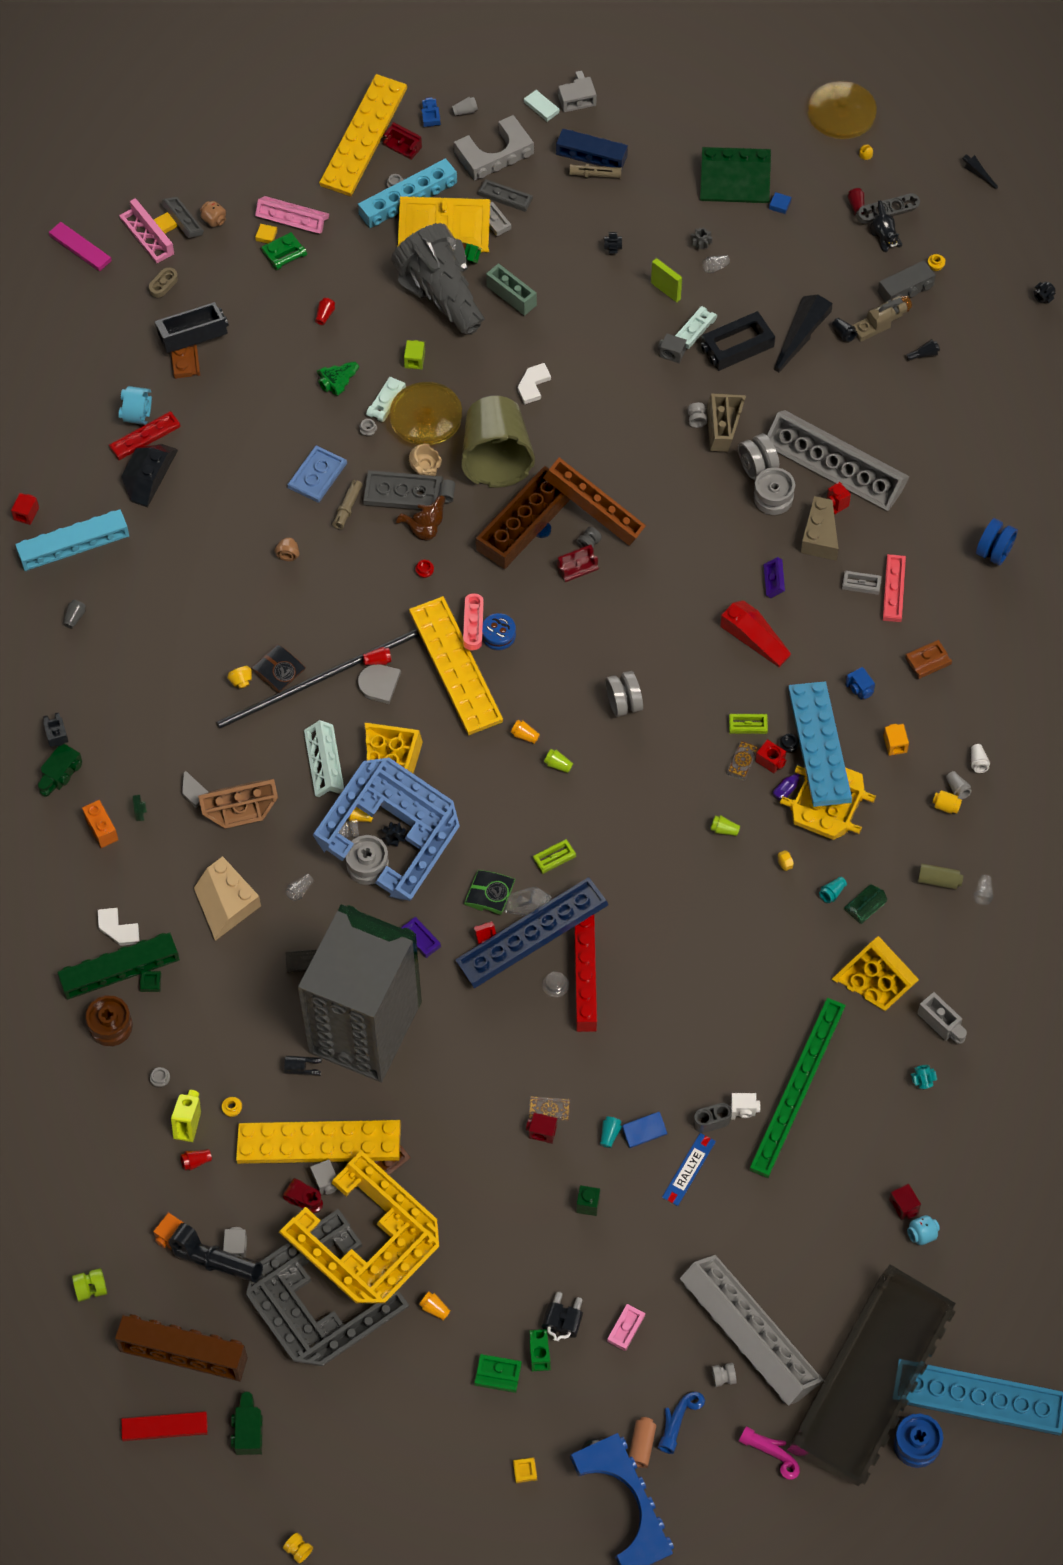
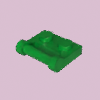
(281, 248)

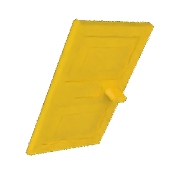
(465, 218)

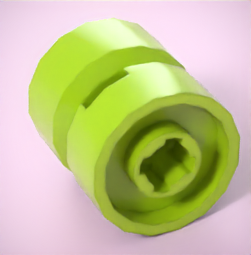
(82, 1281)

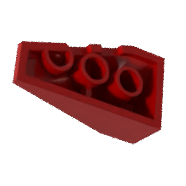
(754, 631)

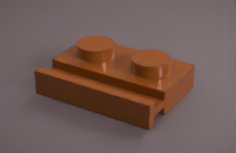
(186, 362)
(928, 659)

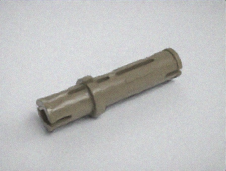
(597, 171)
(344, 510)

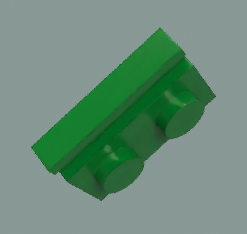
(498, 1373)

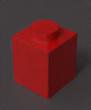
(25, 508)

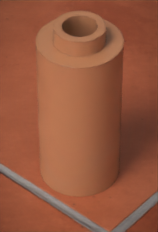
(642, 1441)

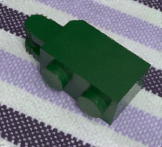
(59, 769)
(248, 1427)

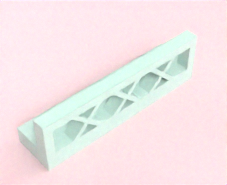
(327, 756)

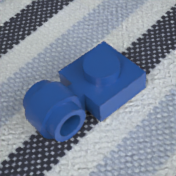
(430, 112)

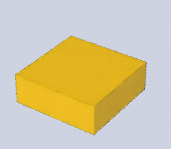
(166, 222)
(266, 233)
(525, 1470)

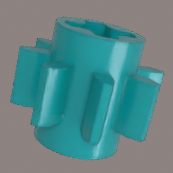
(924, 1076)

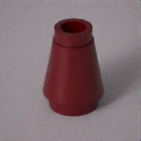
(856, 199)

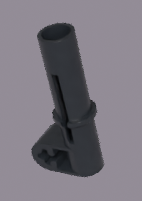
(188, 1247)

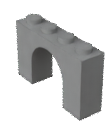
(481, 163)

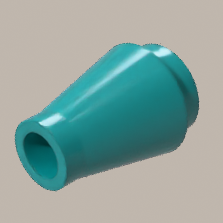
(832, 890)
(610, 1129)

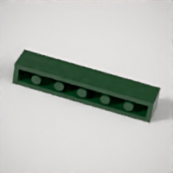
(118, 965)

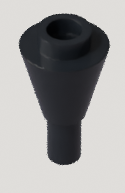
(928, 349)

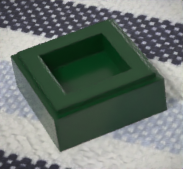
(150, 981)

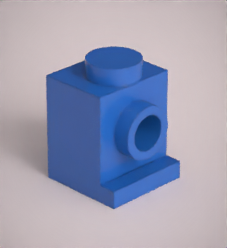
(860, 683)

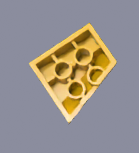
(395, 743)
(877, 975)

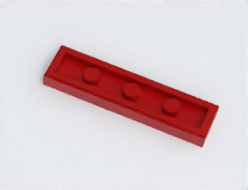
(145, 435)
(164, 1426)

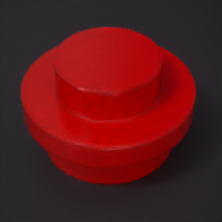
(424, 568)

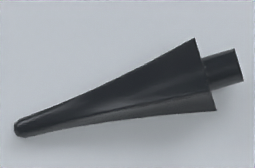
(975, 167)

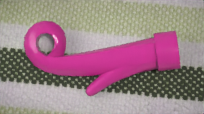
(771, 1447)

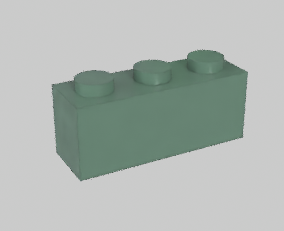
(511, 289)

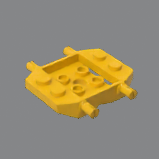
(828, 820)

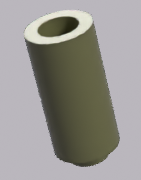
(940, 876)

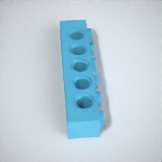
(422, 184)

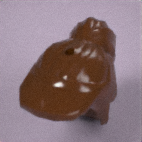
(425, 522)

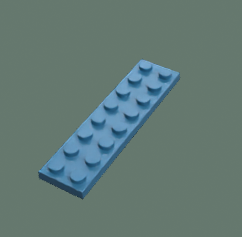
(819, 744)
(989, 1399)

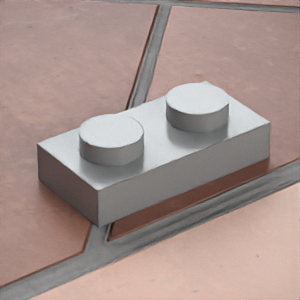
(498, 221)

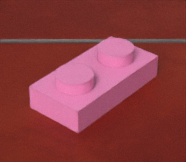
(626, 1327)

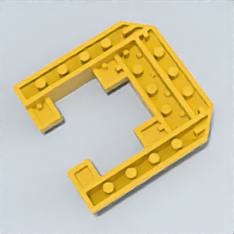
(406, 1221)

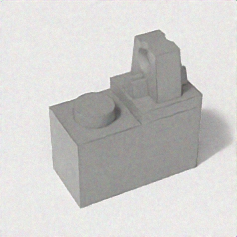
(577, 94)

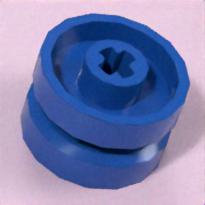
(996, 541)
(907, 1438)

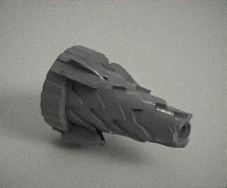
(432, 266)

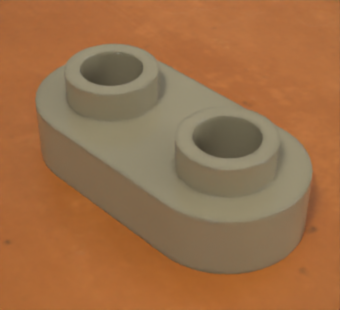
(162, 283)

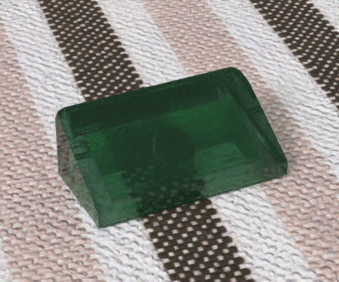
(866, 903)

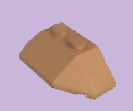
(239, 803)

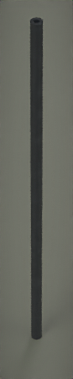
(312, 681)

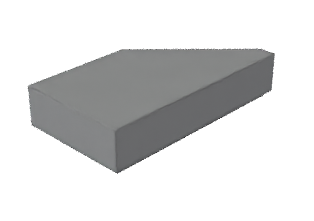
(192, 789)

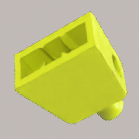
(186, 1116)

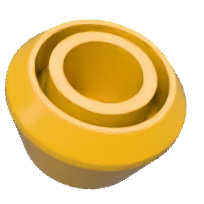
(240, 676)

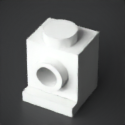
(744, 1105)

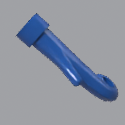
(668, 1441)

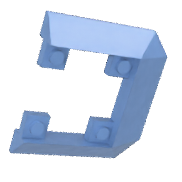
(407, 797)

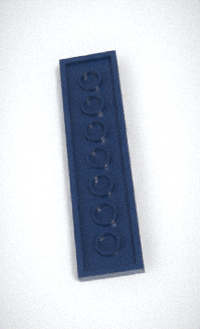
(531, 932)

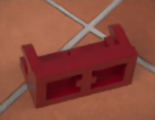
(402, 141)
(577, 563)

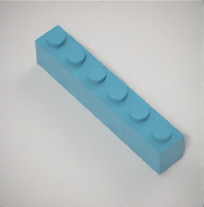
(72, 540)

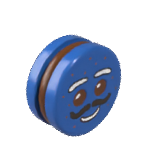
(498, 631)

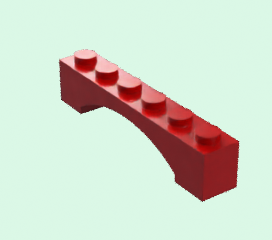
(585, 976)

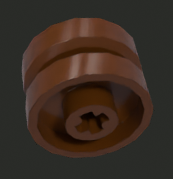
(109, 1020)

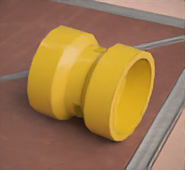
(298, 1548)

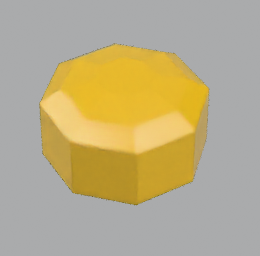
(785, 860)

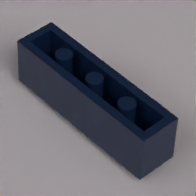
(591, 149)

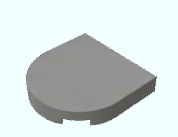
(379, 682)

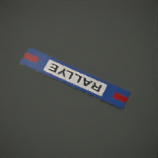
(688, 1169)

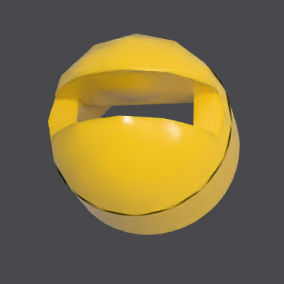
(868, 152)

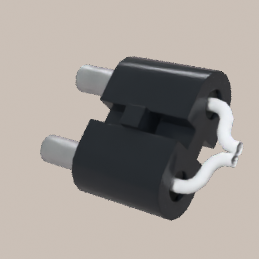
(562, 1319)

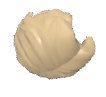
(424, 460)

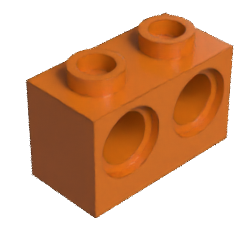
(100, 823)

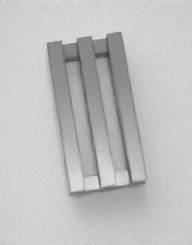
(861, 584)

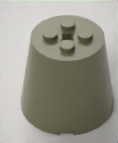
(496, 443)

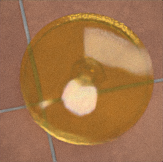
(842, 110)
(426, 413)

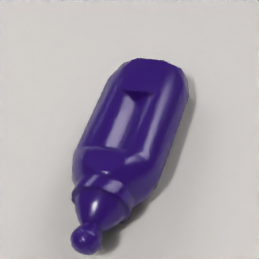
(786, 786)

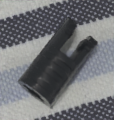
(297, 1065)

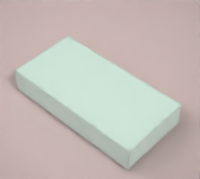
(541, 105)

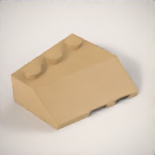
(225, 897)

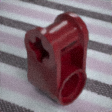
(300, 1194)

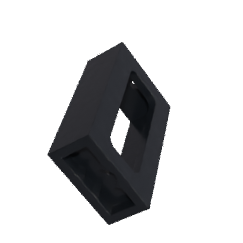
(191, 327)
(742, 351)

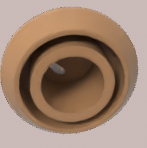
(287, 549)

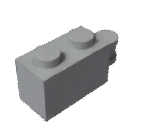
(942, 1018)

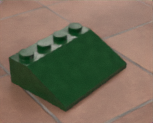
(735, 175)

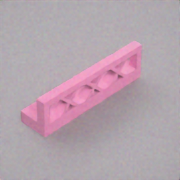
(291, 214)
(144, 220)

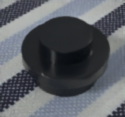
(789, 742)

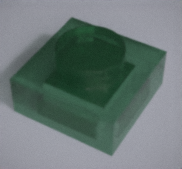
(139, 807)

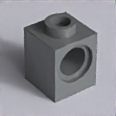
(672, 348)

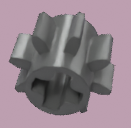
(701, 238)

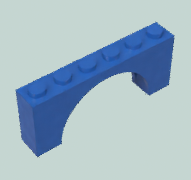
(611, 1458)

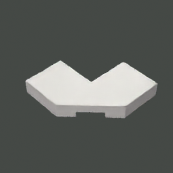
(533, 376)
(121, 934)

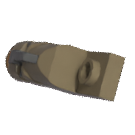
(880, 318)

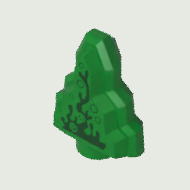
(336, 377)

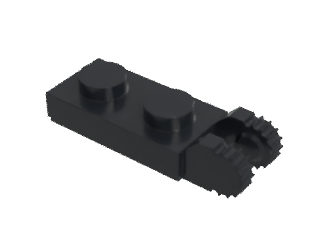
(55, 730)

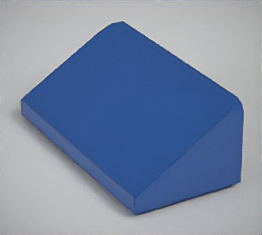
(644, 1129)

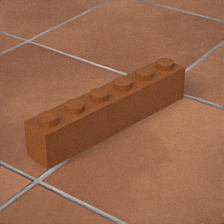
(594, 501)

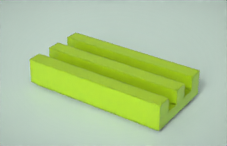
(748, 726)
(557, 862)

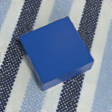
(780, 203)

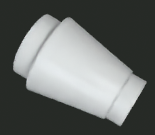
(979, 759)

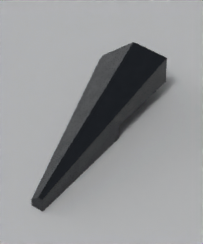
(810, 314)

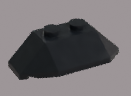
(147, 471)

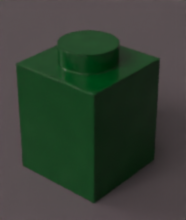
(588, 1200)

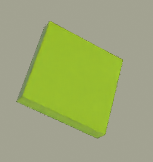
(666, 280)

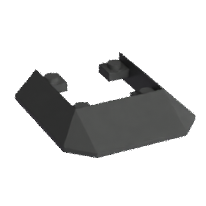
(288, 1317)

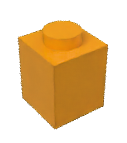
(896, 739)

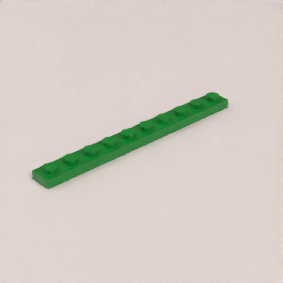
(797, 1088)

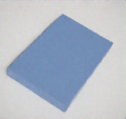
(317, 474)

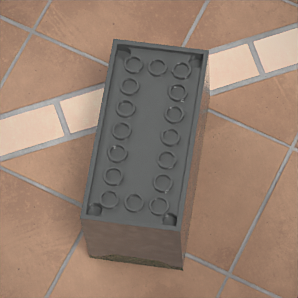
(361, 992)

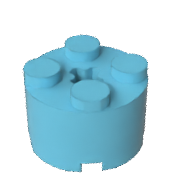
(135, 405)

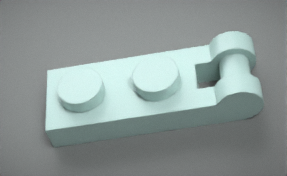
(696, 326)
(385, 398)

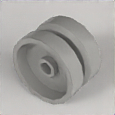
(758, 455)
(774, 491)
(624, 693)
(366, 859)

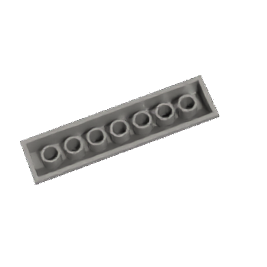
(836, 460)
(751, 1329)

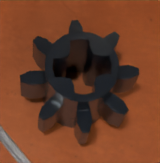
(612, 243)
(1044, 292)
(393, 828)

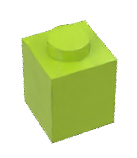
(414, 354)

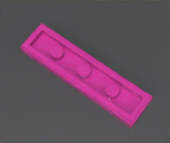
(80, 246)

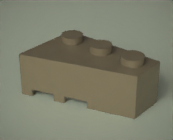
(723, 417)
(820, 532)

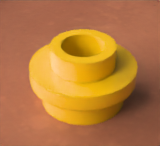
(936, 266)
(231, 1111)

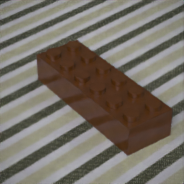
(521, 520)
(181, 1347)

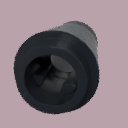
(844, 329)

